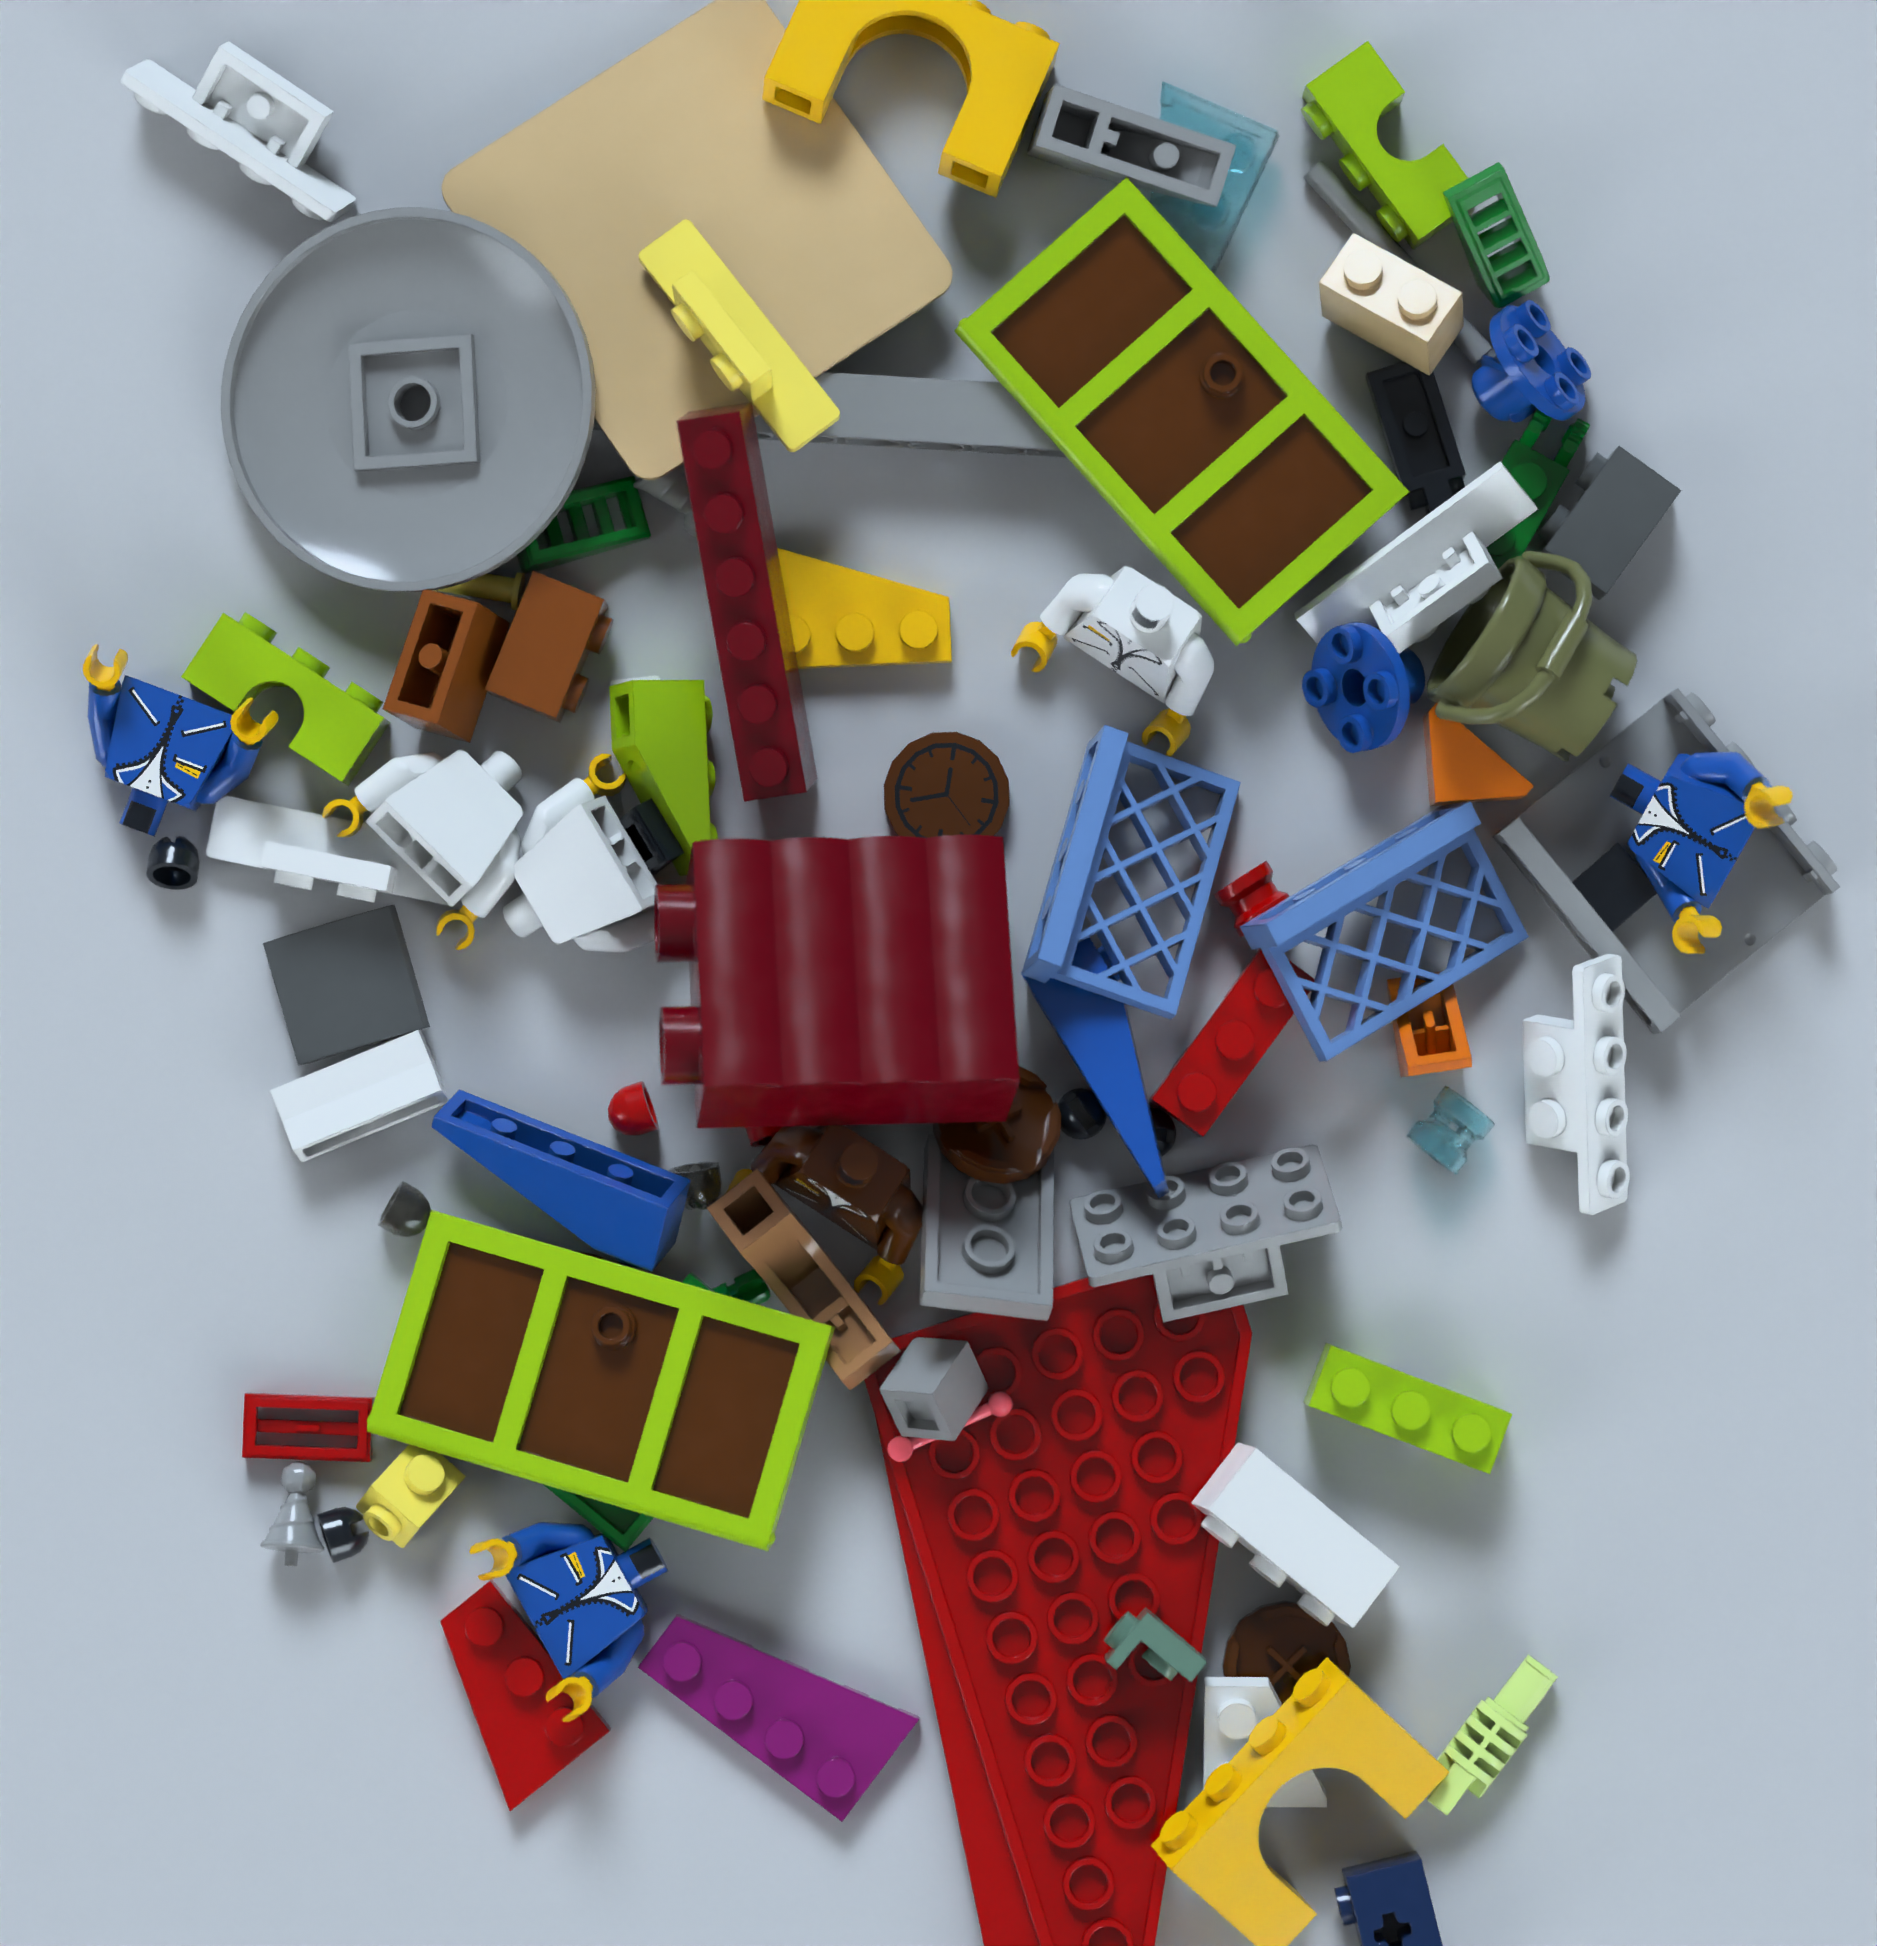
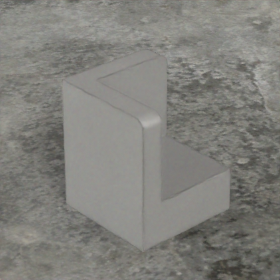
(934, 1388)

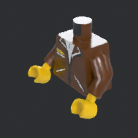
(850, 1186)

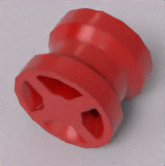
(1250, 895)

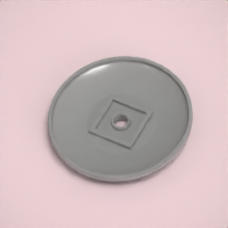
(322, 383)

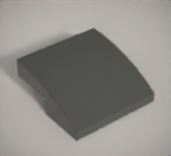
(346, 984)

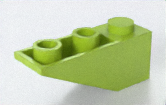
(662, 749)

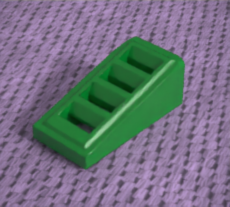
(1515, 268)
(559, 553)

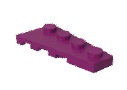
(794, 1721)

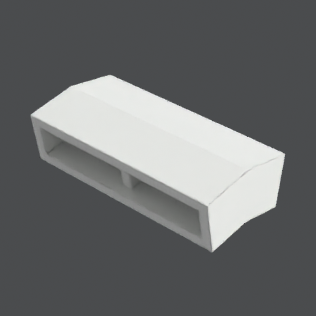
(359, 1096)

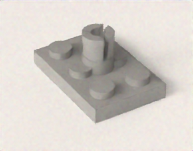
(986, 1241)

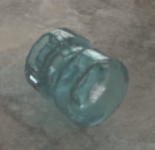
(1442, 1142)

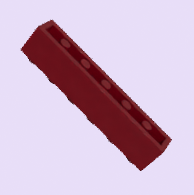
(747, 601)

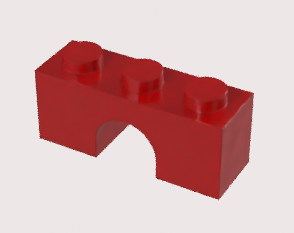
(1226, 1047)

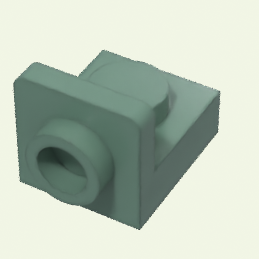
(1165, 1649)

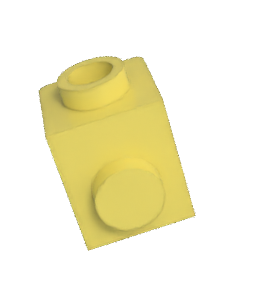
(408, 1494)

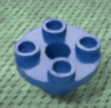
(1529, 368)
(1362, 686)

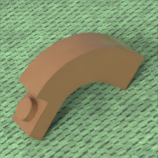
(803, 1275)

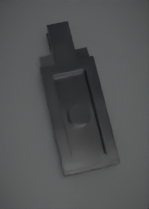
(1417, 434)

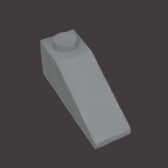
(1124, 143)

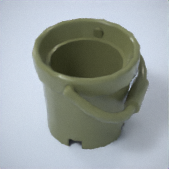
(1531, 660)

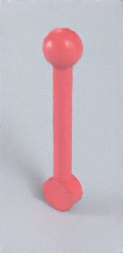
(999, 1404)

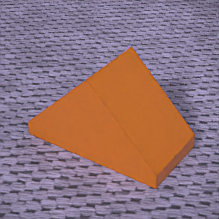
(1465, 767)
(1430, 1034)

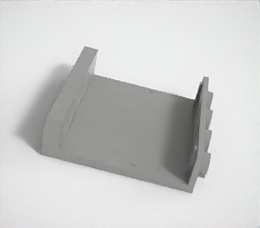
(1579, 822)

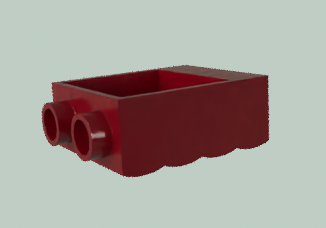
(841, 981)

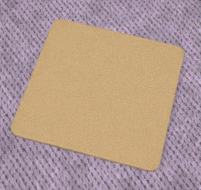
(777, 197)

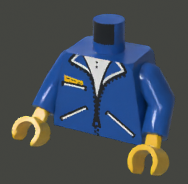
(166, 743)
(1696, 831)
(578, 1600)

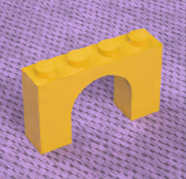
(999, 60)
(1319, 1726)

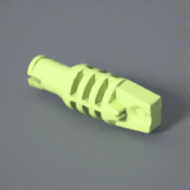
(1491, 1735)

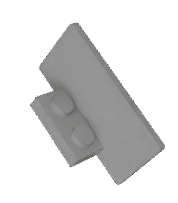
(1213, 1233)

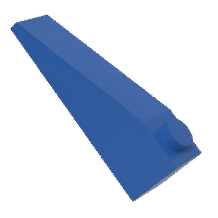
(1104, 1050)
(585, 1186)

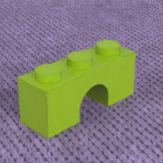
(1347, 107)
(242, 663)
(1407, 1408)

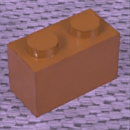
(549, 647)
(446, 665)

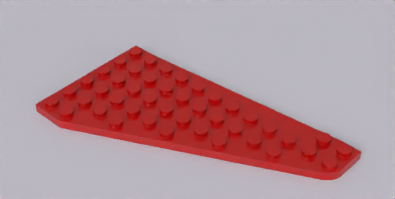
(1023, 1562)

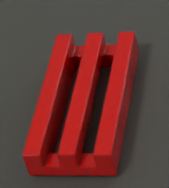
(252, 1425)

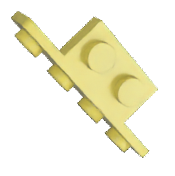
(739, 336)

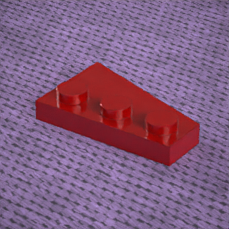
(507, 1685)

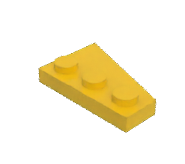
(860, 618)

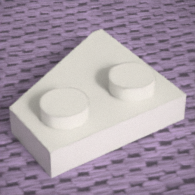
(1229, 1716)

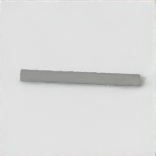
(1365, 225)

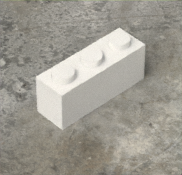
(1293, 1537)

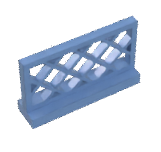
(1079, 858)
(1357, 883)

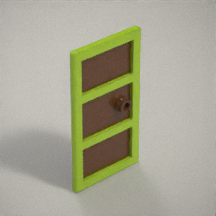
(1181, 411)
(600, 1380)

